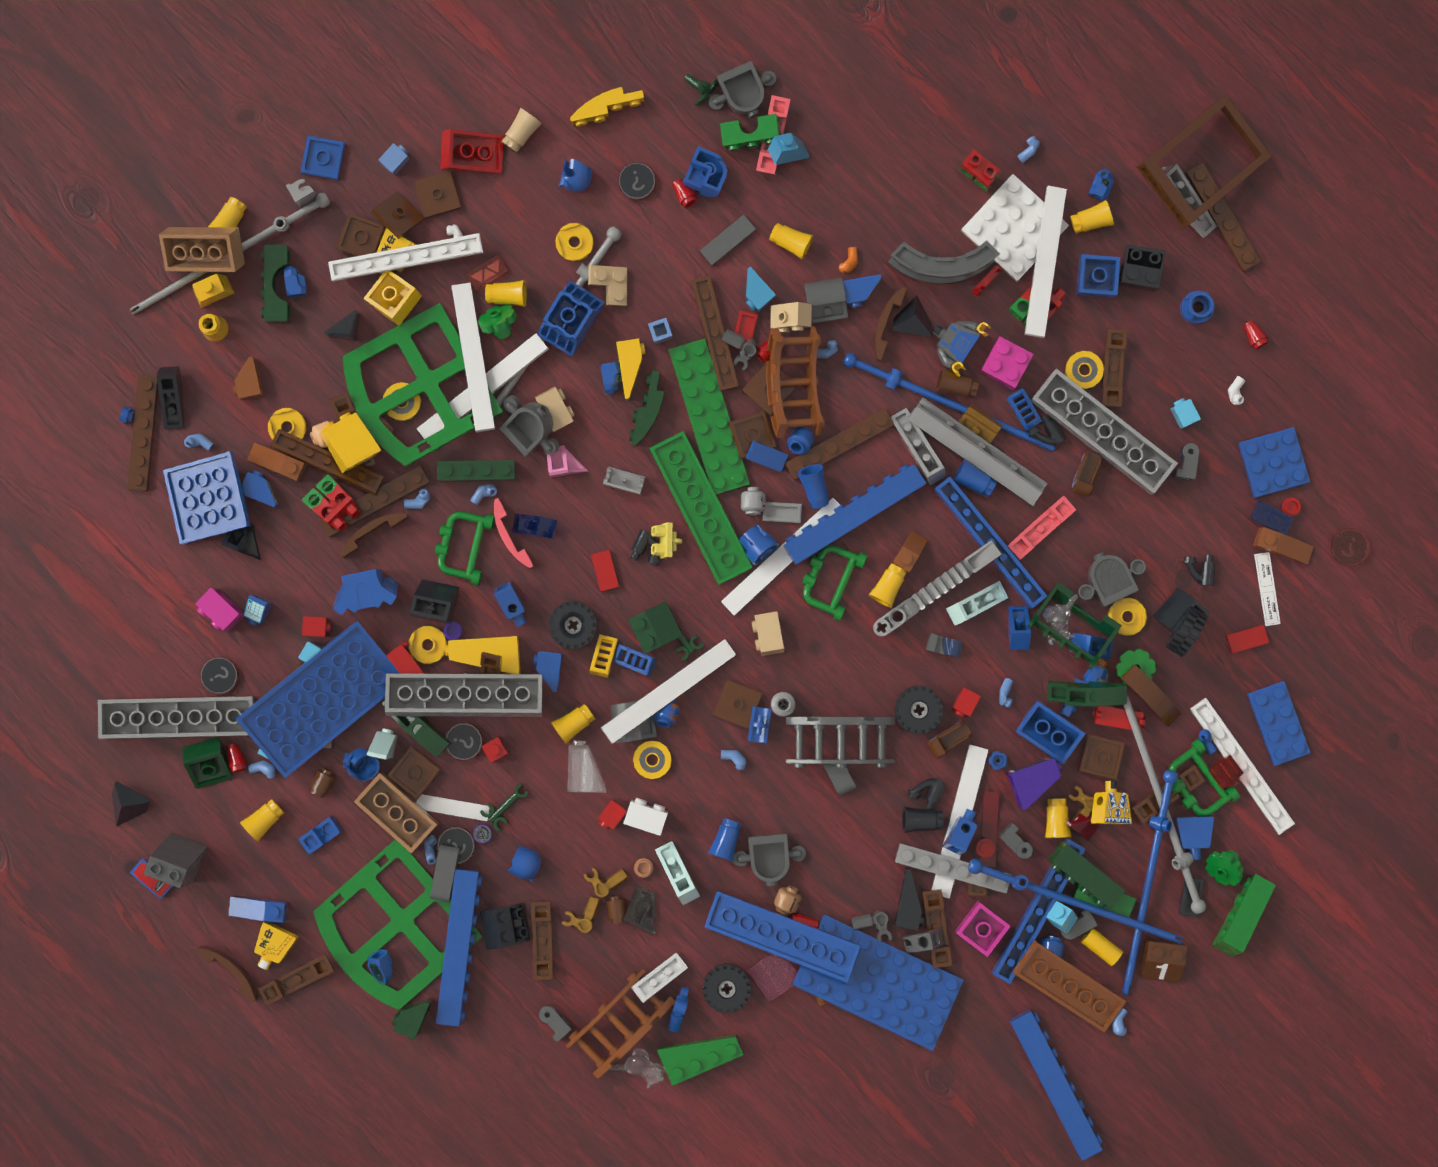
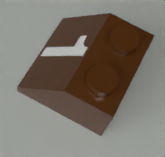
(1163, 960)

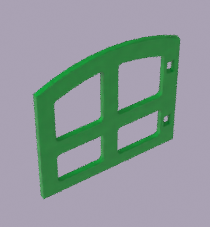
(426, 382)
(401, 921)

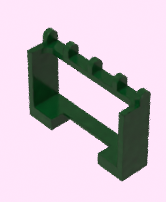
(1106, 625)

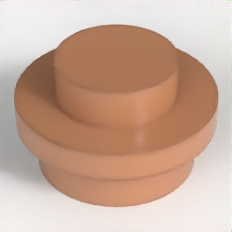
(643, 867)

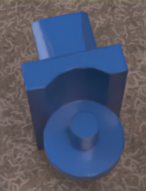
(759, 724)

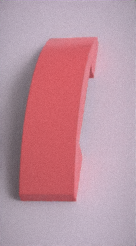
(780, 107)
(500, 513)
(1041, 527)

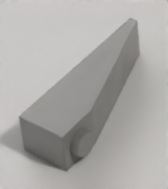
(1204, 223)
(919, 447)

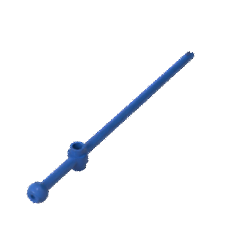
(894, 379)
(1160, 824)
(976, 866)

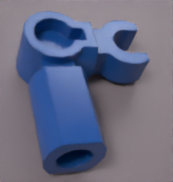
(678, 1010)

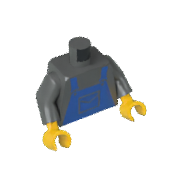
(957, 342)

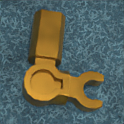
(1085, 801)
(603, 889)
(585, 923)

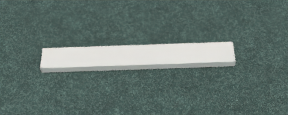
(405, 257)
(1045, 261)
(473, 357)
(496, 378)
(769, 568)
(668, 691)
(1251, 777)
(964, 800)

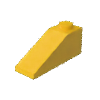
(630, 360)

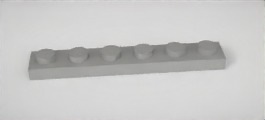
(946, 867)

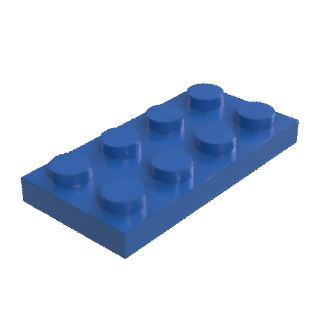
(1278, 723)

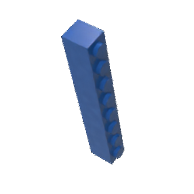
(856, 513)
(983, 533)
(1031, 922)
(457, 947)
(1055, 1084)

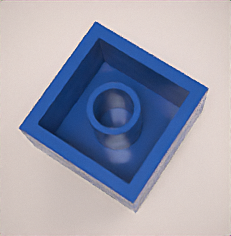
(1098, 276)

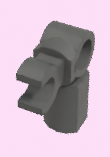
(748, 347)
(880, 920)

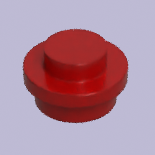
(1291, 506)
(985, 848)

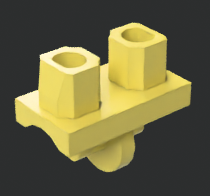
(668, 540)

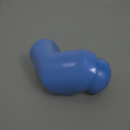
(1206, 738)

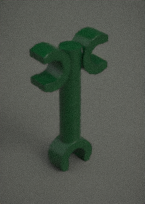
(688, 646)
(495, 816)

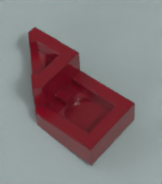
(1083, 826)

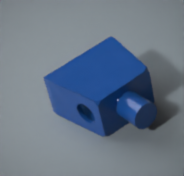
(507, 595)
(1194, 833)

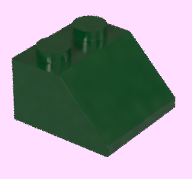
(655, 627)
(206, 762)
(411, 1018)

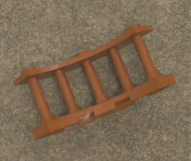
(775, 383)
(630, 1036)

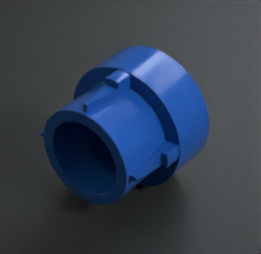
(1206, 303)
(758, 544)

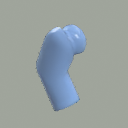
(1031, 150)
(829, 350)
(197, 440)
(419, 502)
(1004, 700)
(734, 755)
(263, 766)
(430, 854)

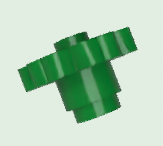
(498, 321)
(1138, 658)
(1225, 867)

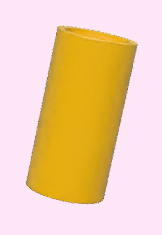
(1101, 946)

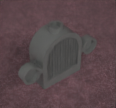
(742, 90)
(529, 426)
(1110, 579)
(769, 856)

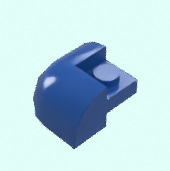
(706, 173)

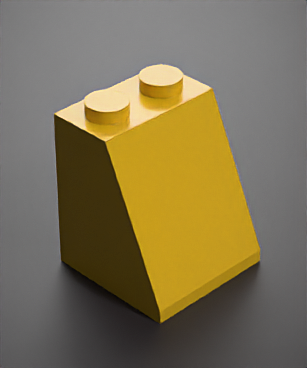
(349, 441)

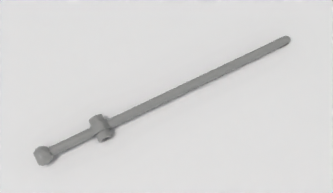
(320, 201)
(613, 234)
(1181, 860)

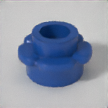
(126, 415)
(997, 765)

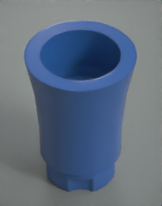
(974, 479)
(814, 485)
(726, 840)

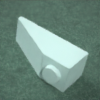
(977, 603)
(383, 744)
(677, 873)

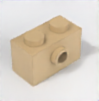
(791, 316)
(554, 402)
(769, 633)

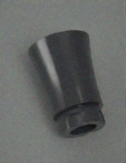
(921, 820)

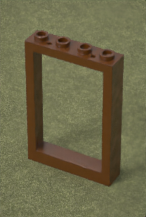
(1165, 188)

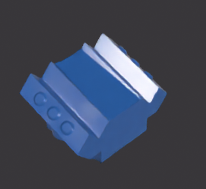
(570, 318)
(365, 591)

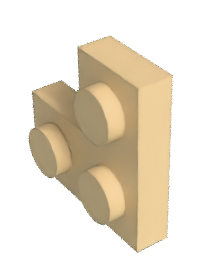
(615, 281)

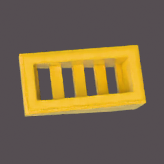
(601, 672)

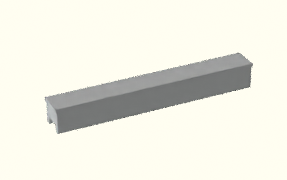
(977, 451)

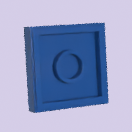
(323, 157)

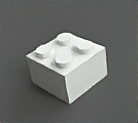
(646, 816)

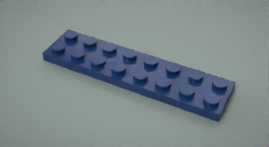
(783, 936)

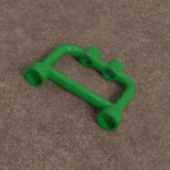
(443, 548)
(809, 579)
(1189, 800)

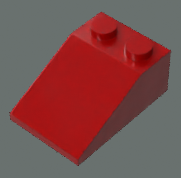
(471, 151)

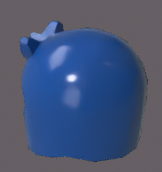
(575, 176)
(361, 765)
(525, 863)

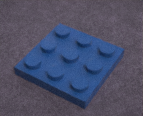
(1273, 462)

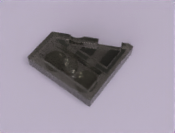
(641, 910)

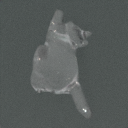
(1059, 617)
(639, 1065)

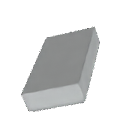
(782, 512)

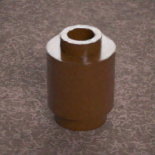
(322, 782)
(616, 909)

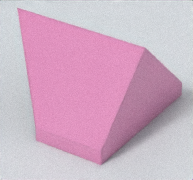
(563, 463)

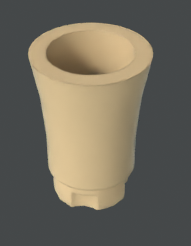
(521, 130)

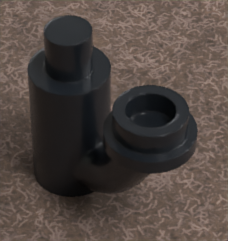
(1051, 428)
(640, 544)
(1207, 571)
(934, 794)

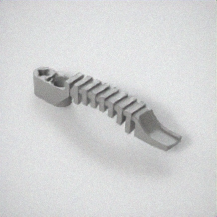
(936, 588)

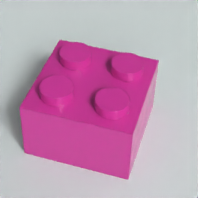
(1006, 363)
(219, 609)
(982, 928)

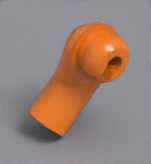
(851, 262)

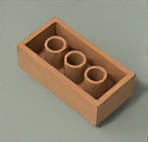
(202, 249)
(396, 812)

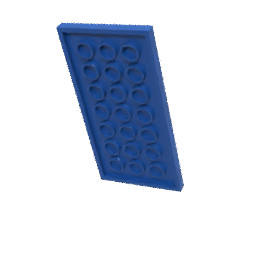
(318, 699)
(886, 988)

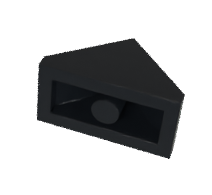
(913, 319)
(346, 328)
(243, 541)
(127, 803)

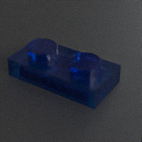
(1271, 517)

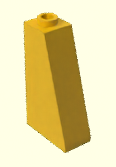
(470, 651)

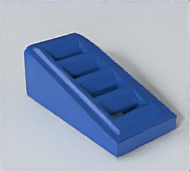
(1026, 399)
(650, 664)

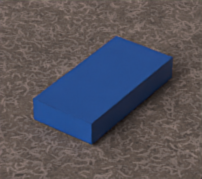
(766, 456)

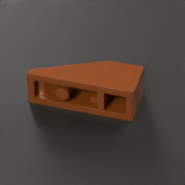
(277, 462)
(1283, 545)

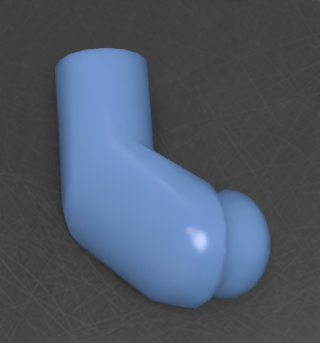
(483, 491)
(1117, 1023)

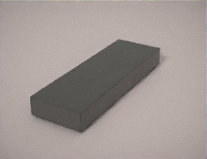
(727, 240)

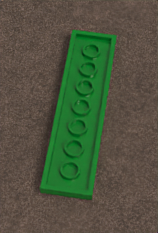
(708, 416)
(700, 507)

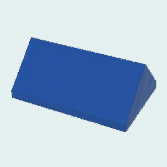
(1050, 731)

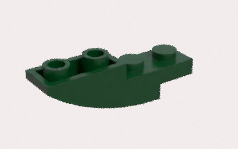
(646, 417)
(1087, 694)
(423, 732)

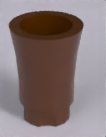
(955, 385)

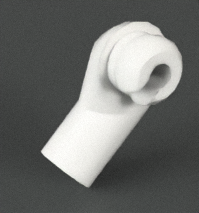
(454, 230)
(1234, 391)

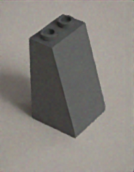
(176, 861)

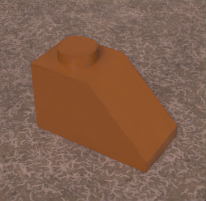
(248, 381)
(910, 551)

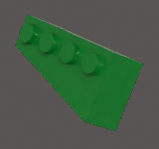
(1244, 915)
(695, 1057)

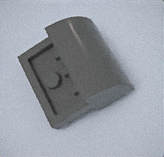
(827, 299)
(642, 731)

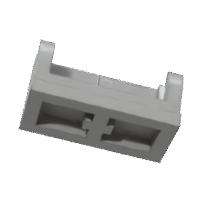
(303, 195)
(624, 480)

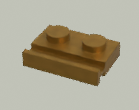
(980, 423)

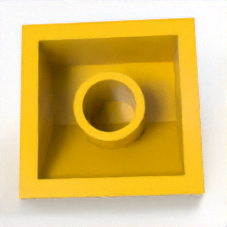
(393, 297)

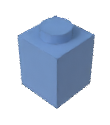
(394, 158)
(660, 330)

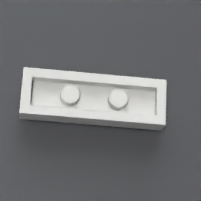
(659, 977)

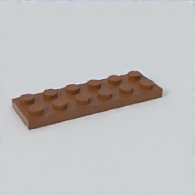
(1069, 986)

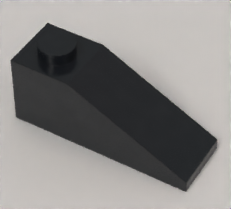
(171, 397)
(909, 908)

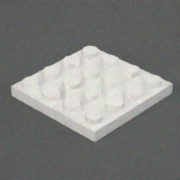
(1011, 226)

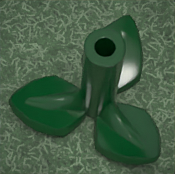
(704, 88)

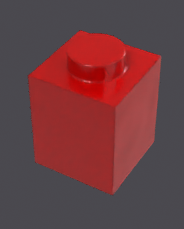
(316, 626)
(965, 702)
(495, 749)
(612, 815)

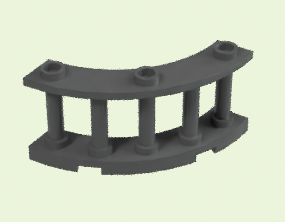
(942, 269)
(840, 724)

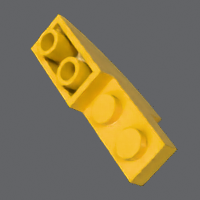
(598, 107)

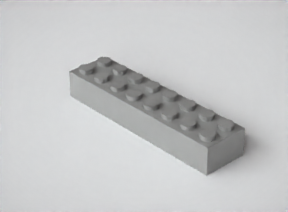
(1103, 432)
(464, 695)
(171, 717)

